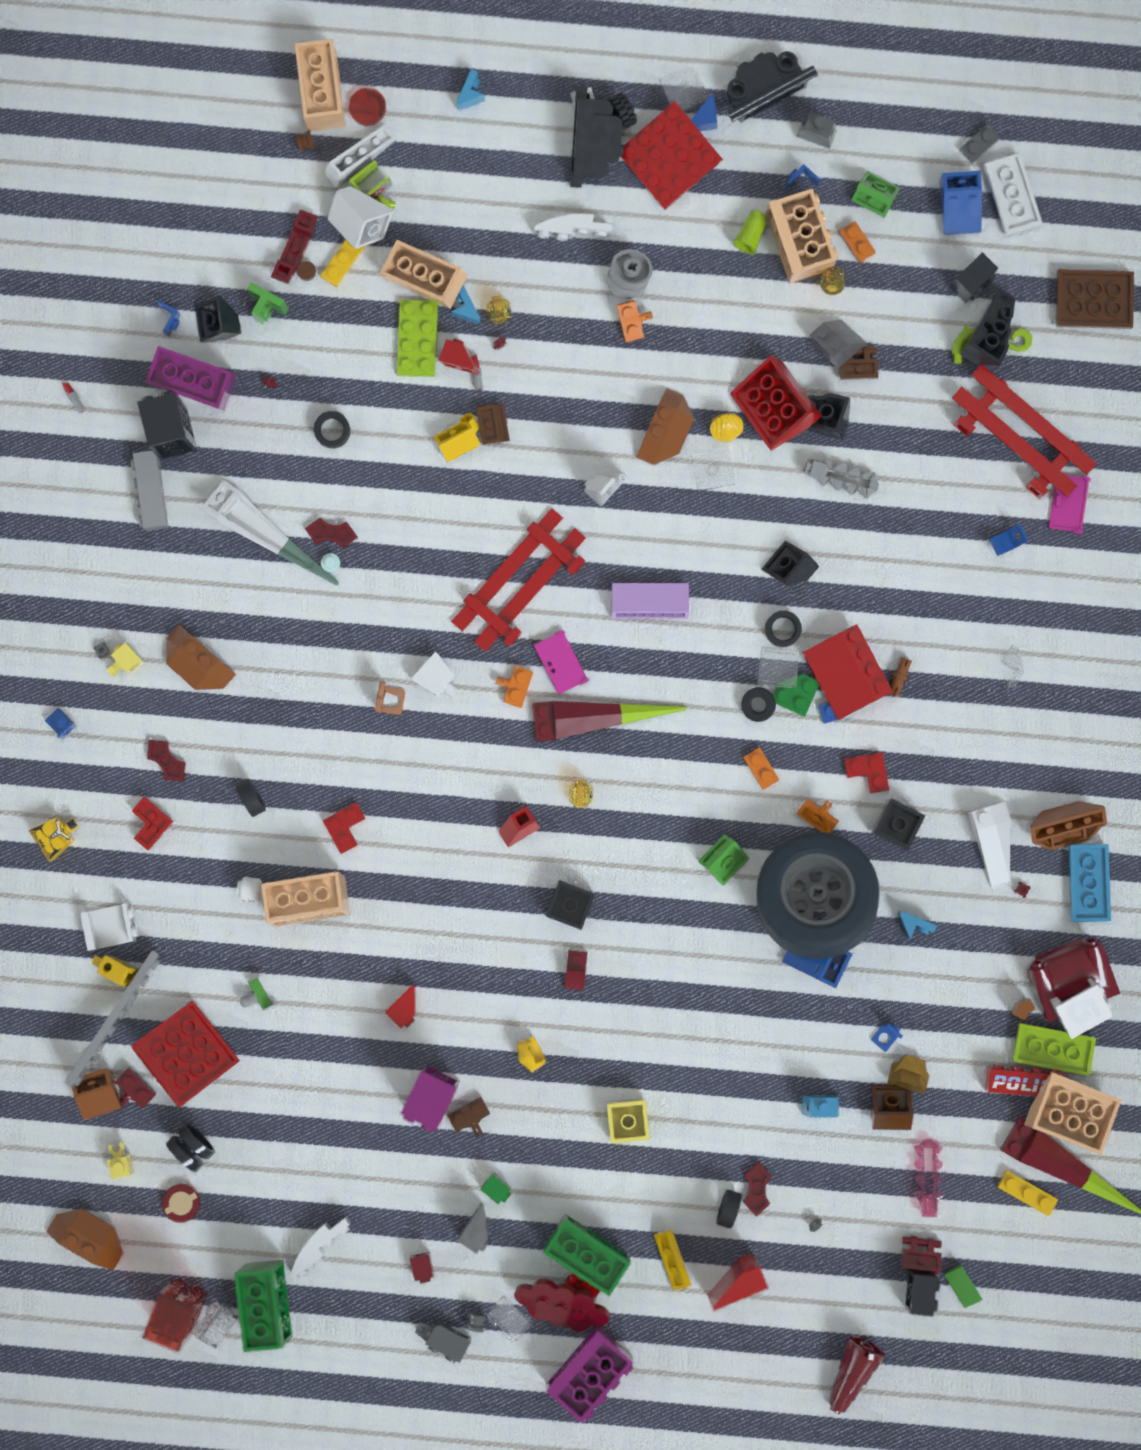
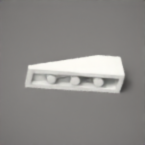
(358, 156)

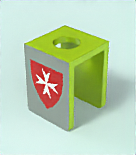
(364, 174)

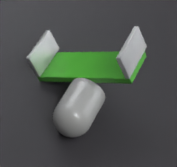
(257, 994)

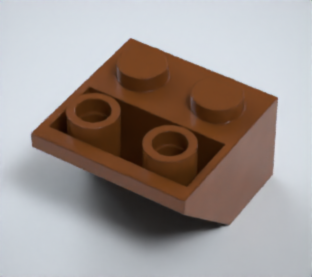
(97, 1094)

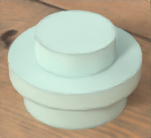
(330, 563)

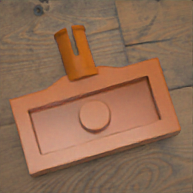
(632, 320)
(516, 686)
(818, 816)

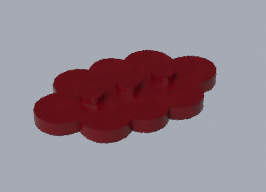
(561, 1305)

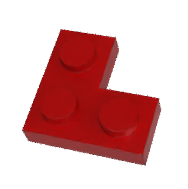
(871, 766)
(156, 823)
(339, 825)

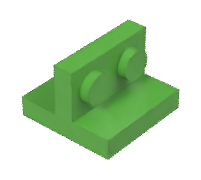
(875, 194)
(266, 302)
(724, 859)

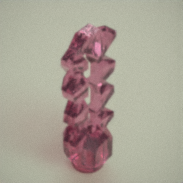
(928, 1202)

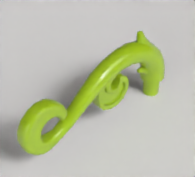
(962, 338)

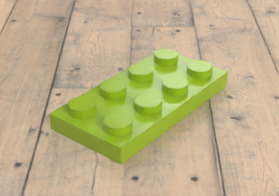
(417, 338)
(1053, 1049)

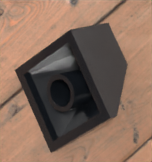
(216, 320)
(790, 565)

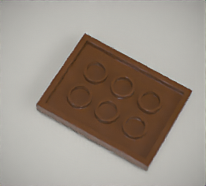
(1095, 299)

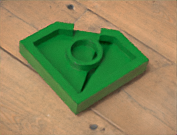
(799, 698)

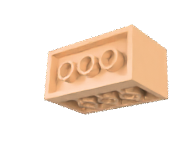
(320, 85)
(790, 235)
(305, 899)

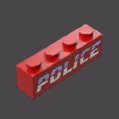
(1016, 1080)

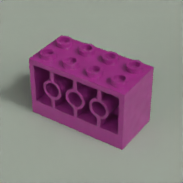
(191, 378)
(429, 1098)
(586, 1361)

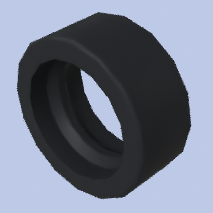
(332, 415)
(797, 628)
(250, 797)
(729, 1209)

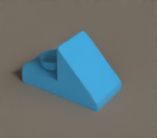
(468, 96)
(467, 311)
(909, 923)

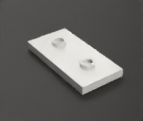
(1012, 193)

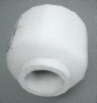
(249, 889)

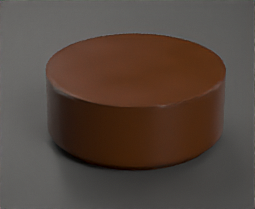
(306, 271)

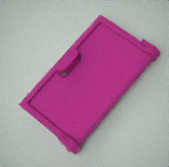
(1070, 510)
(563, 666)

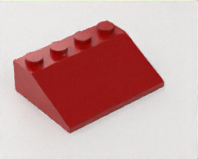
(775, 403)
(847, 672)
(738, 1283)

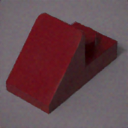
(576, 970)

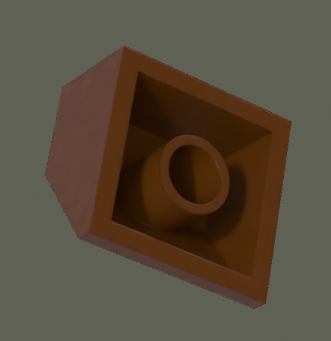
(891, 1108)

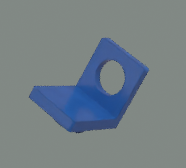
(795, 174)
(173, 322)
(1006, 541)
(60, 723)
(893, 1032)

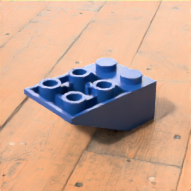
(961, 202)
(825, 970)

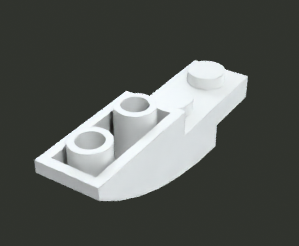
(565, 225)
(312, 1250)

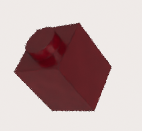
(422, 1267)

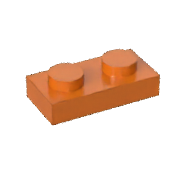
(857, 242)
(761, 768)

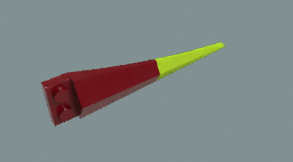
(564, 719)
(1046, 1155)

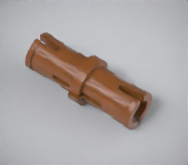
(900, 676)

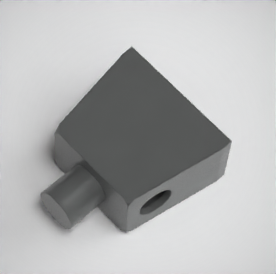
(817, 130)

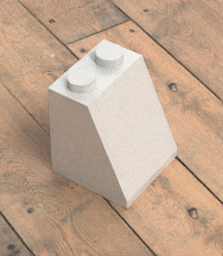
(359, 217)

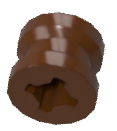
(305, 141)

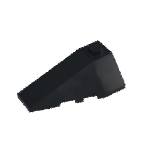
(991, 335)
(834, 413)

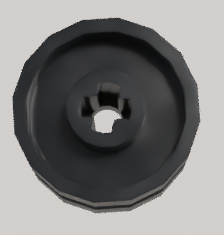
(190, 1147)

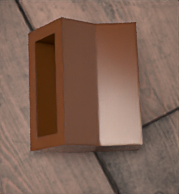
(1022, 1008)

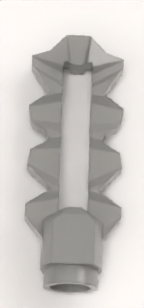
(819, 469)

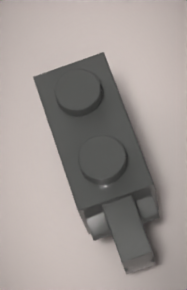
(444, 1340)

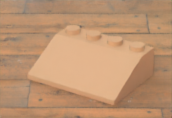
(1073, 1113)

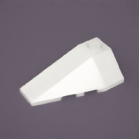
(603, 486)
(992, 835)

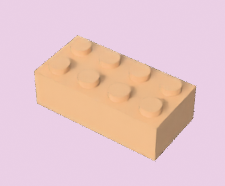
(423, 274)

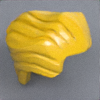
(726, 427)
(530, 1054)

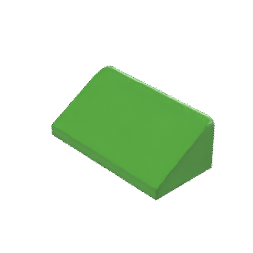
(963, 1286)

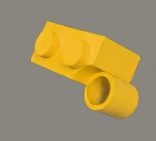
(458, 438)

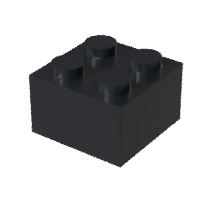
(973, 278)
(898, 824)
(570, 905)
(922, 1293)

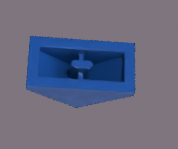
(706, 116)

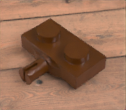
(469, 1116)

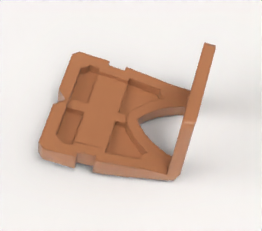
(380, 699)

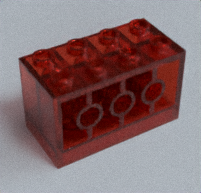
(175, 1315)

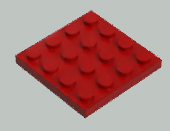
(670, 155)
(185, 1054)

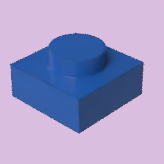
(827, 713)

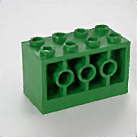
(587, 1254)
(263, 1305)

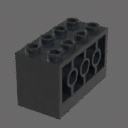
(167, 425)

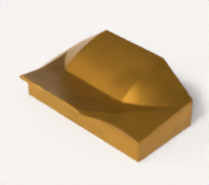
(909, 1074)

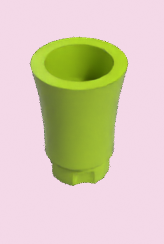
(751, 232)

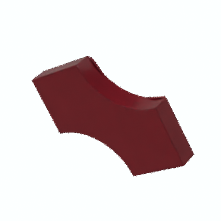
(322, 531)
(160, 753)
(756, 1198)

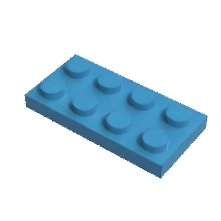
(1089, 883)

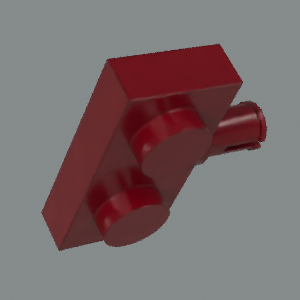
(134, 1089)

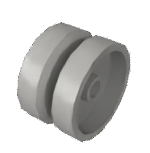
(629, 274)

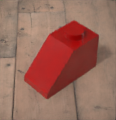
(458, 357)
(404, 1008)

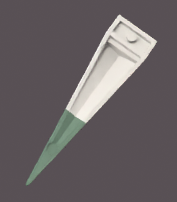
(240, 515)

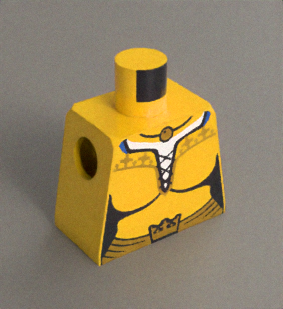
(54, 836)
(115, 969)

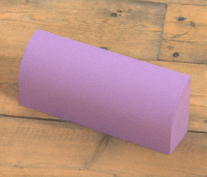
(650, 600)

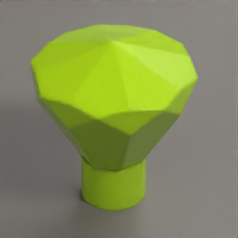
(391, 204)

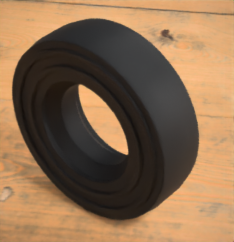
(768, 698)

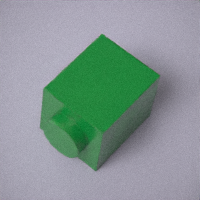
(496, 1189)

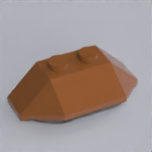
(667, 429)
(195, 662)
(1067, 824)
(87, 1237)

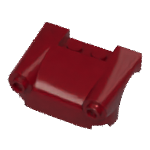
(1066, 972)

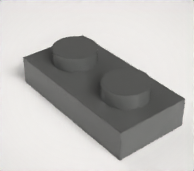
(979, 143)

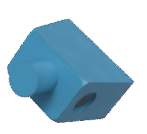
(820, 1105)

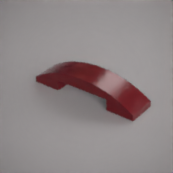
(295, 247)

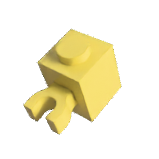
(125, 659)
(120, 1164)

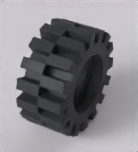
(623, 109)

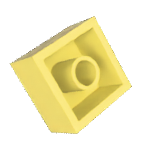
(628, 1120)

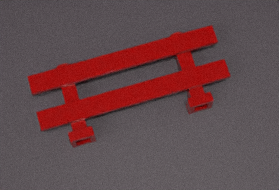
(1048, 471)
(500, 623)

